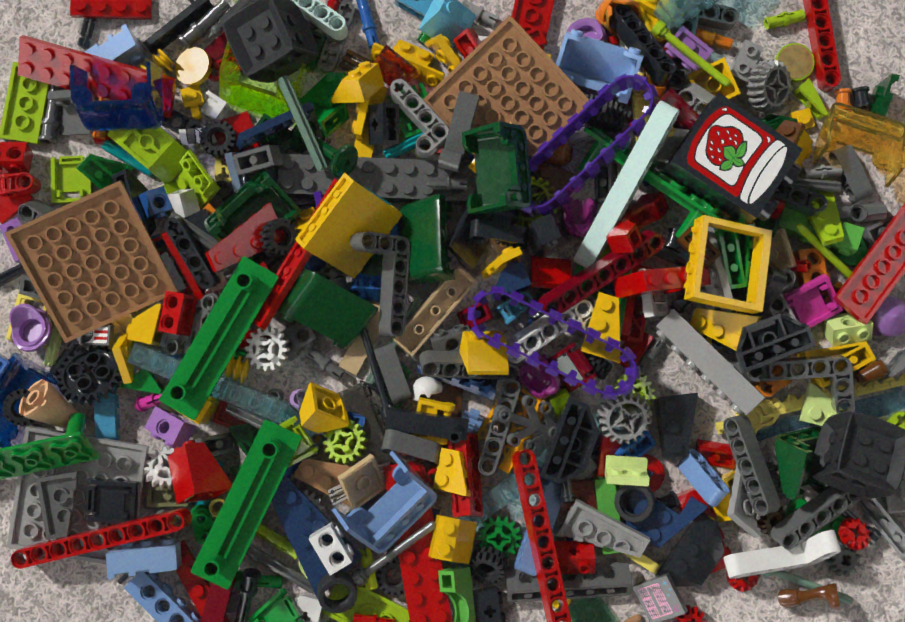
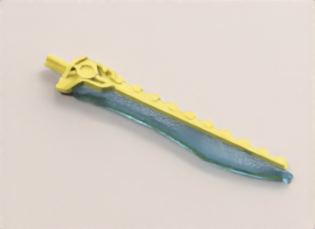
(769, 410)

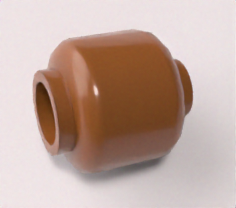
(561, 155)

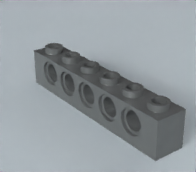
(598, 586)

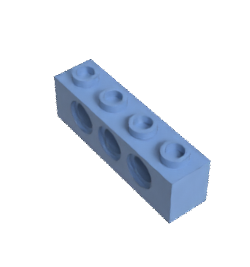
(153, 603)

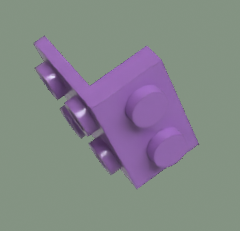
(693, 43)

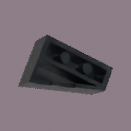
(675, 423)

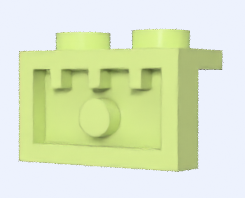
(626, 470)

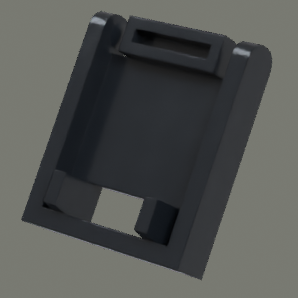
(109, 500)

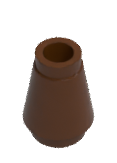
(872, 372)

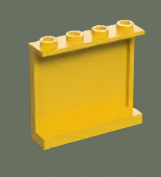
(344, 212)

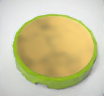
(797, 59)

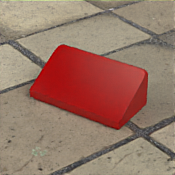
(467, 41)
(637, 349)
(606, 448)
(716, 453)

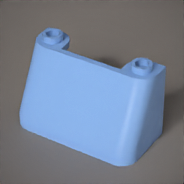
(597, 62)

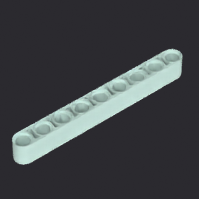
(627, 183)

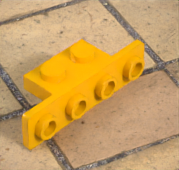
(418, 58)
(361, 125)

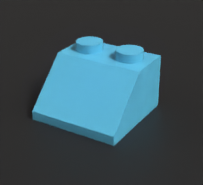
(447, 18)

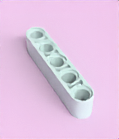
(329, 23)

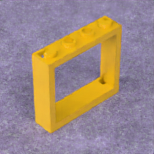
(758, 268)

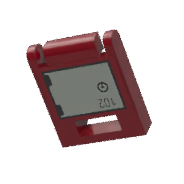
(574, 361)

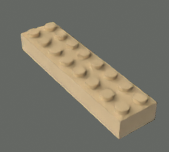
(434, 311)

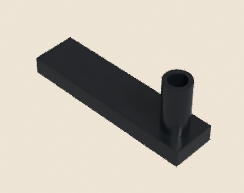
(177, 25)
(427, 424)

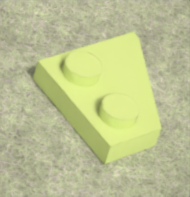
(816, 406)

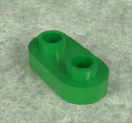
(201, 526)

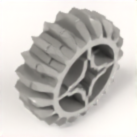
(769, 86)
(617, 420)

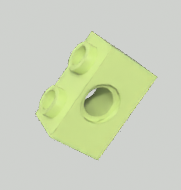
(845, 329)

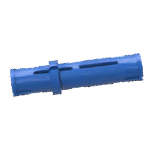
(369, 26)

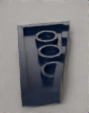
(270, 127)
(482, 387)

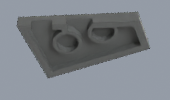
(57, 502)

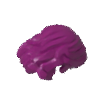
(578, 216)
(537, 381)

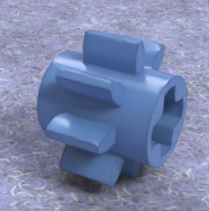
(474, 419)

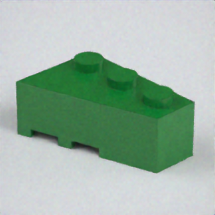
(735, 256)

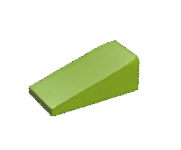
(810, 99)

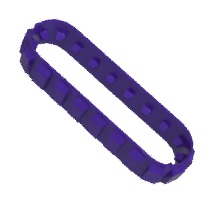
(607, 154)
(632, 371)

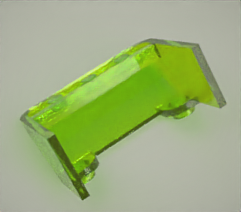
(250, 96)

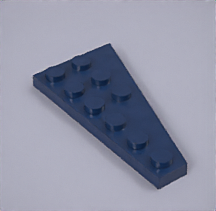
(301, 519)

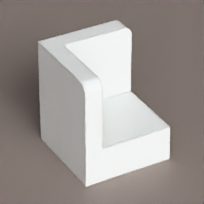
(215, 107)
(184, 202)

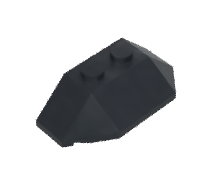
(134, 189)
(771, 341)
(570, 443)
(694, 553)

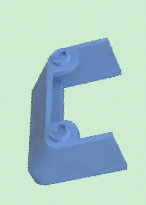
(392, 512)

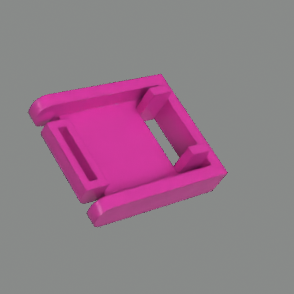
(808, 303)

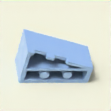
(121, 48)
(144, 557)

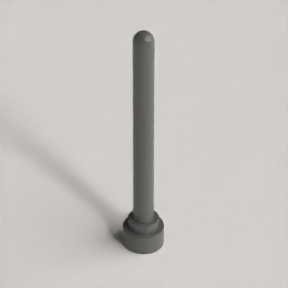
(361, 576)

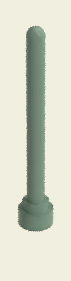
(806, 583)

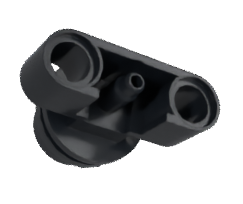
(499, 227)

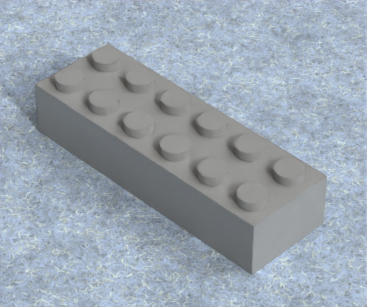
(709, 362)

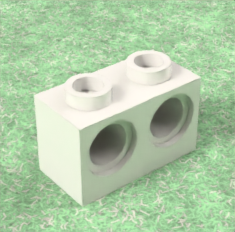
(326, 550)

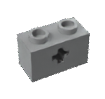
(744, 62)

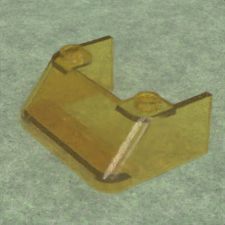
(866, 133)

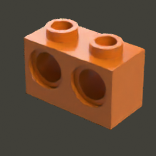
(818, 266)

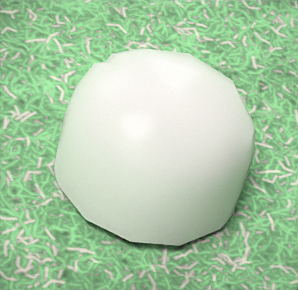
(426, 386)

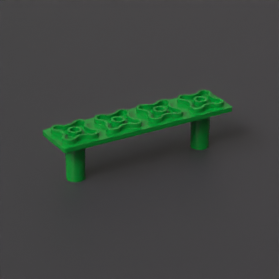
(662, 181)
(219, 338)
(49, 452)
(246, 504)

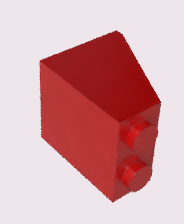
(196, 473)

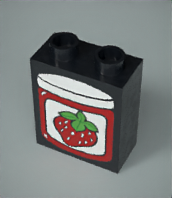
(735, 161)

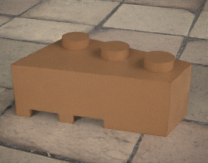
(321, 474)

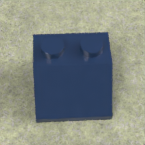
(513, 278)

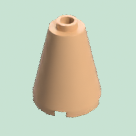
(46, 405)

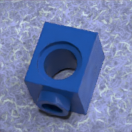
(158, 195)

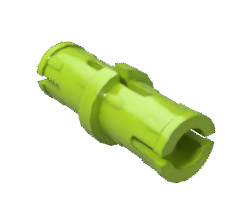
(784, 19)

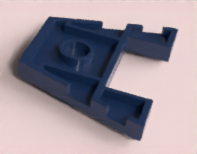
(664, 520)

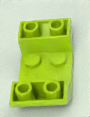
(154, 150)
(194, 177)

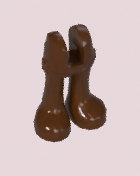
(796, 597)

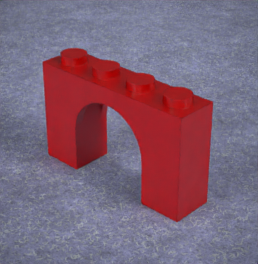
(654, 280)

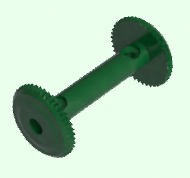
(343, 160)

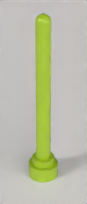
(662, 31)
(823, 250)

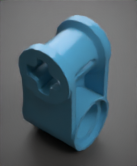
(513, 311)

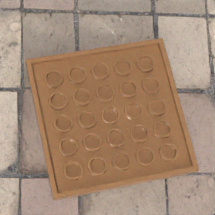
(514, 86)
(91, 261)

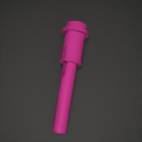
(143, 403)

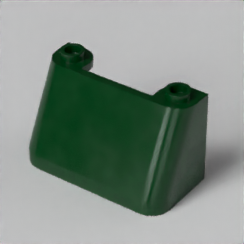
(500, 167)
(247, 201)
(426, 229)
(327, 308)
(794, 460)

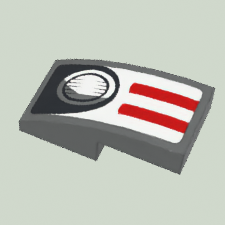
(100, 337)

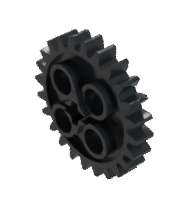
(76, 383)

